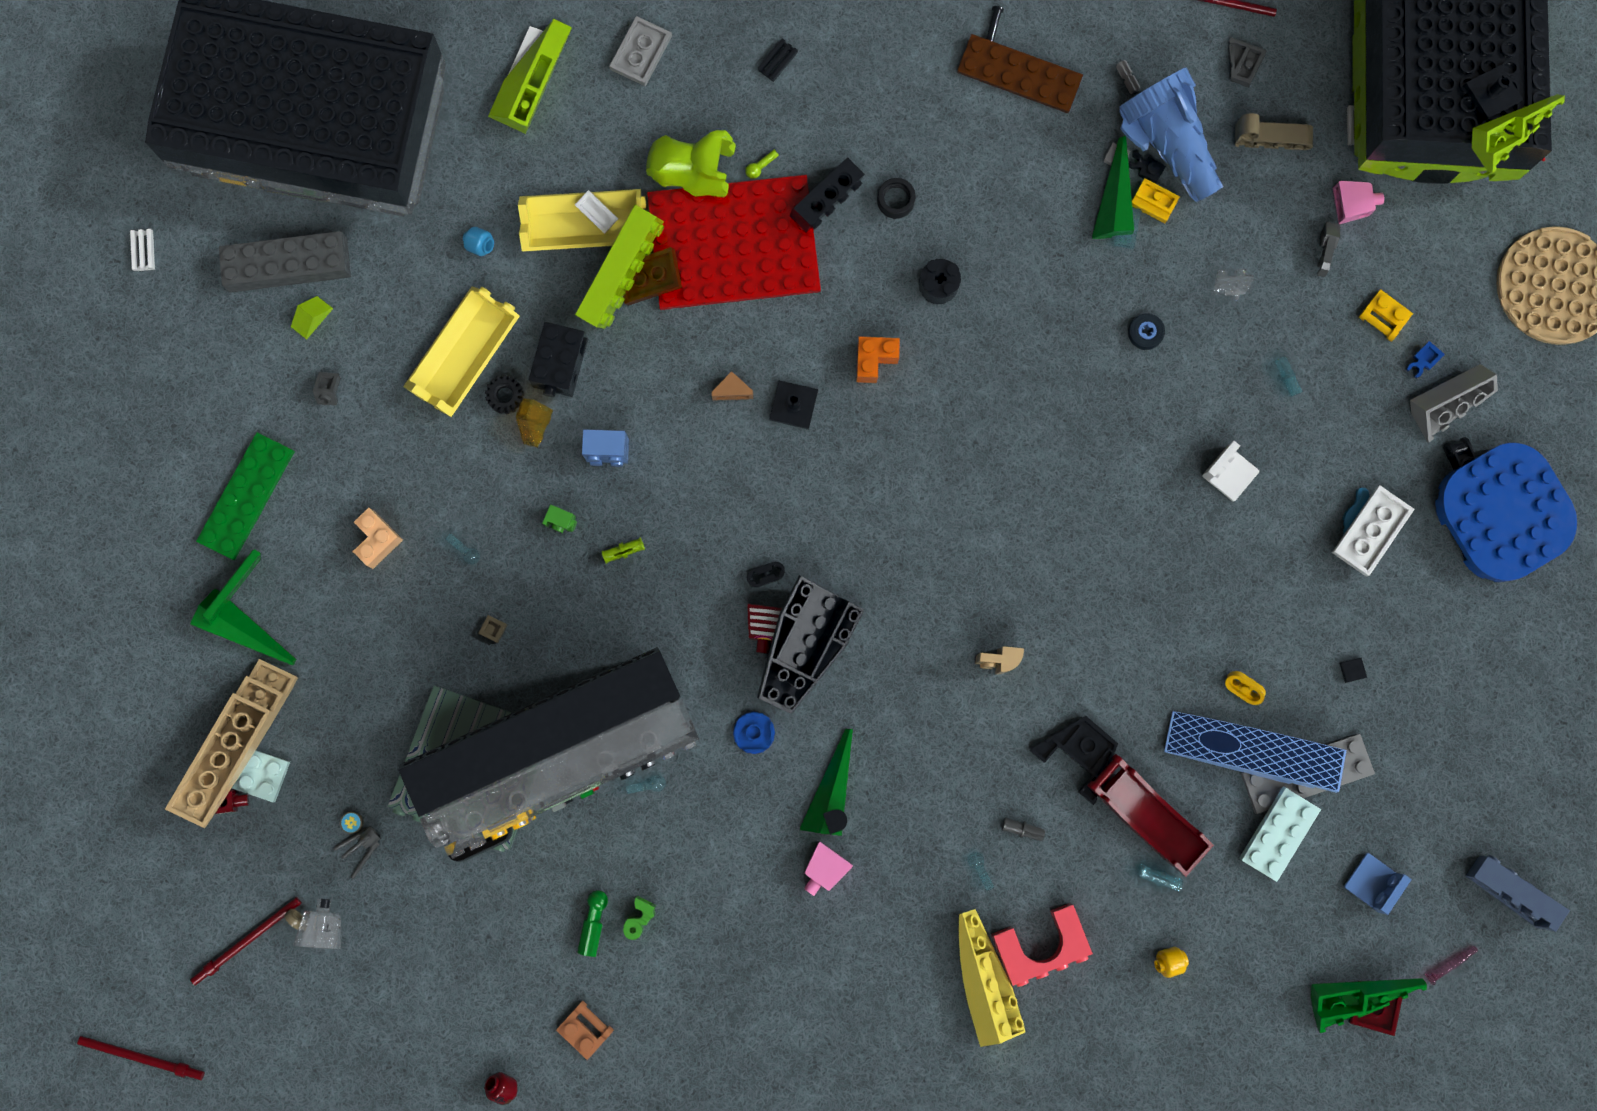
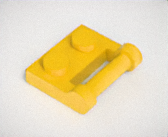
(1390, 311)

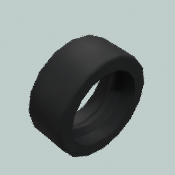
(893, 183)

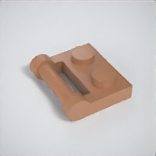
(579, 1035)

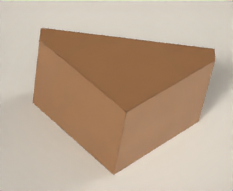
(732, 389)

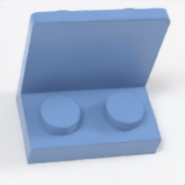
(1376, 884)

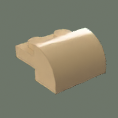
(1004, 661)

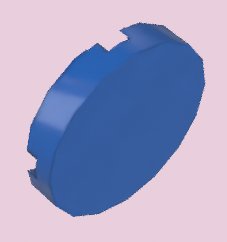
(754, 732)

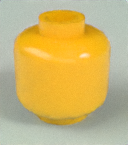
(1171, 962)

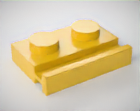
(1155, 200)

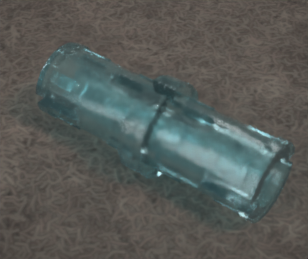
(1173, 882)

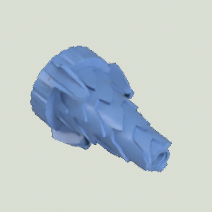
(1170, 122)

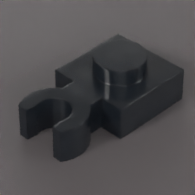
(1148, 169)

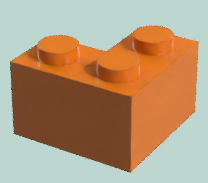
(874, 351)

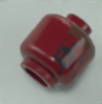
(501, 1088)

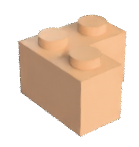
(380, 538)

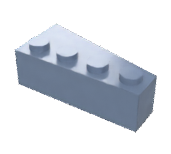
(1517, 893)

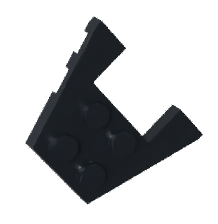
(1085, 745)

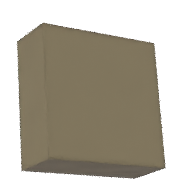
(492, 629)

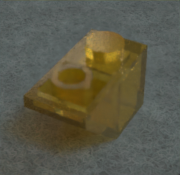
(532, 421)

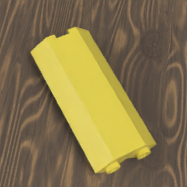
(556, 222)
(461, 350)

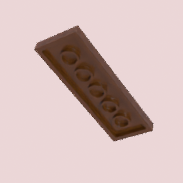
(1020, 73)

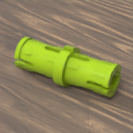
(623, 550)

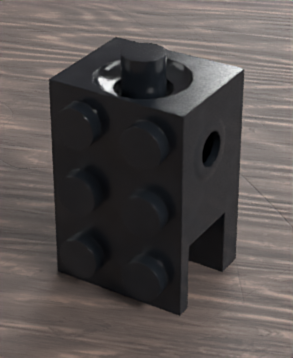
(558, 360)

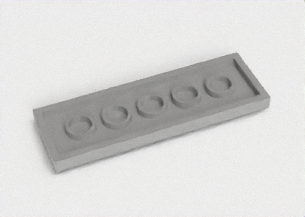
(1356, 766)

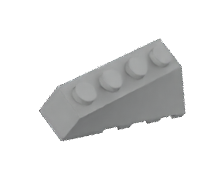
(1452, 399)

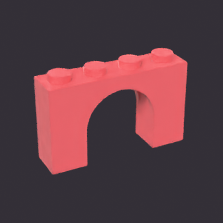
(1072, 947)

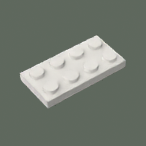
(1373, 531)

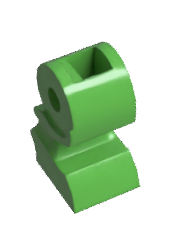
(634, 925)

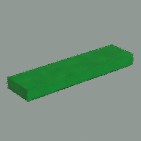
(231, 587)

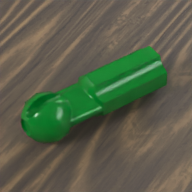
(592, 926)

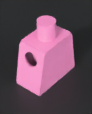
(1355, 200)
(825, 869)

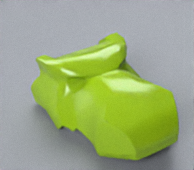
(691, 164)

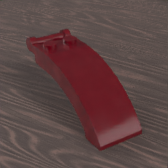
(1151, 817)

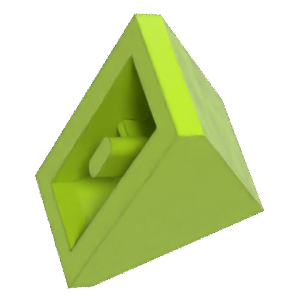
(309, 316)

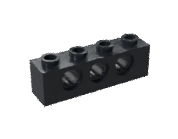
(845, 172)

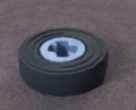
(1141, 339)

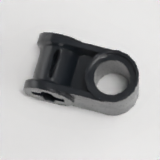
(1462, 455)

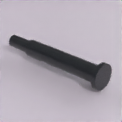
(997, 10)

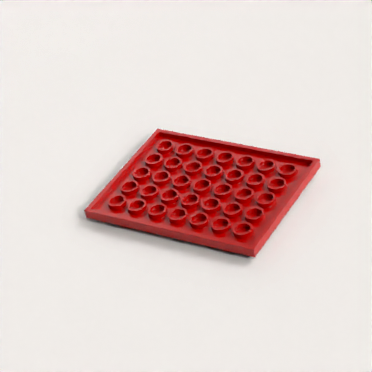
(737, 243)

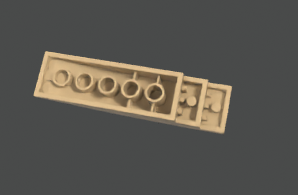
(231, 743)

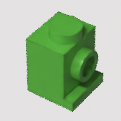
(559, 519)

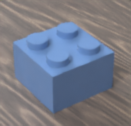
(605, 447)

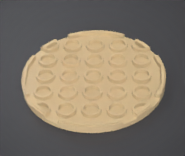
(1551, 285)

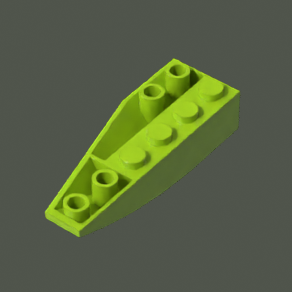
(529, 78)

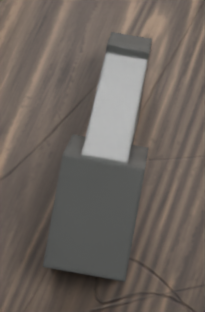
(1328, 240)

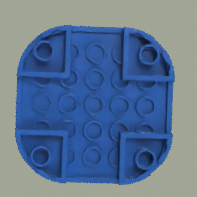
(1507, 512)

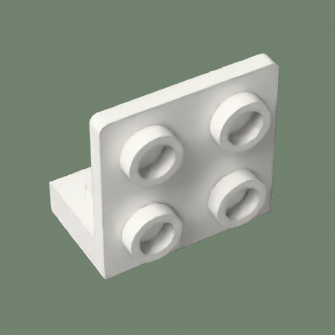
(1231, 472)

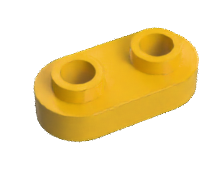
(1245, 687)

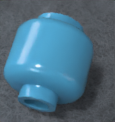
(478, 241)

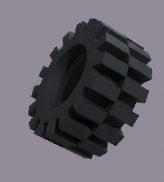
(493, 389)

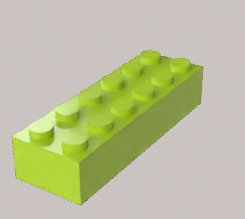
(620, 267)

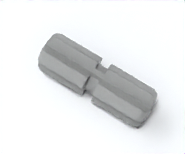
(1130, 80)

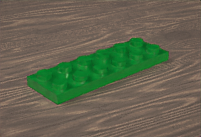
(245, 496)

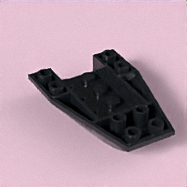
(805, 643)

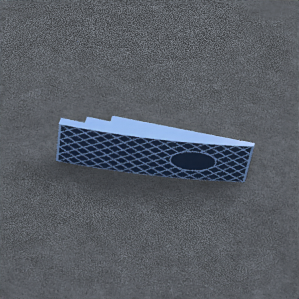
(1255, 751)

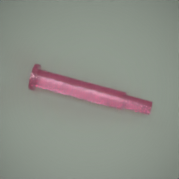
(1449, 966)

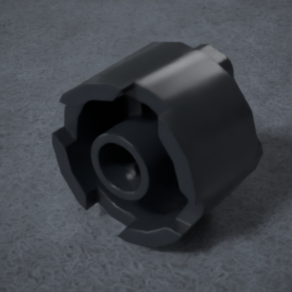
(942, 270)

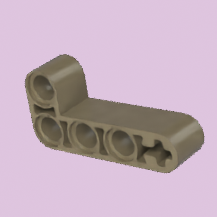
(1272, 135)

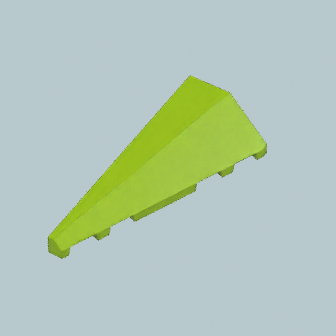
(1488, 134)

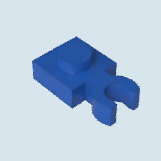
(1426, 357)

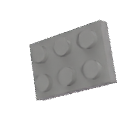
(640, 51)

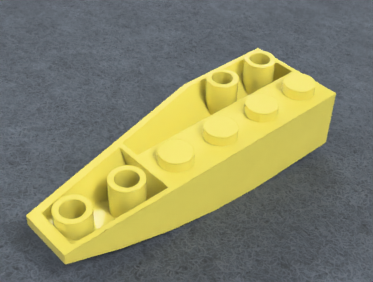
(986, 985)

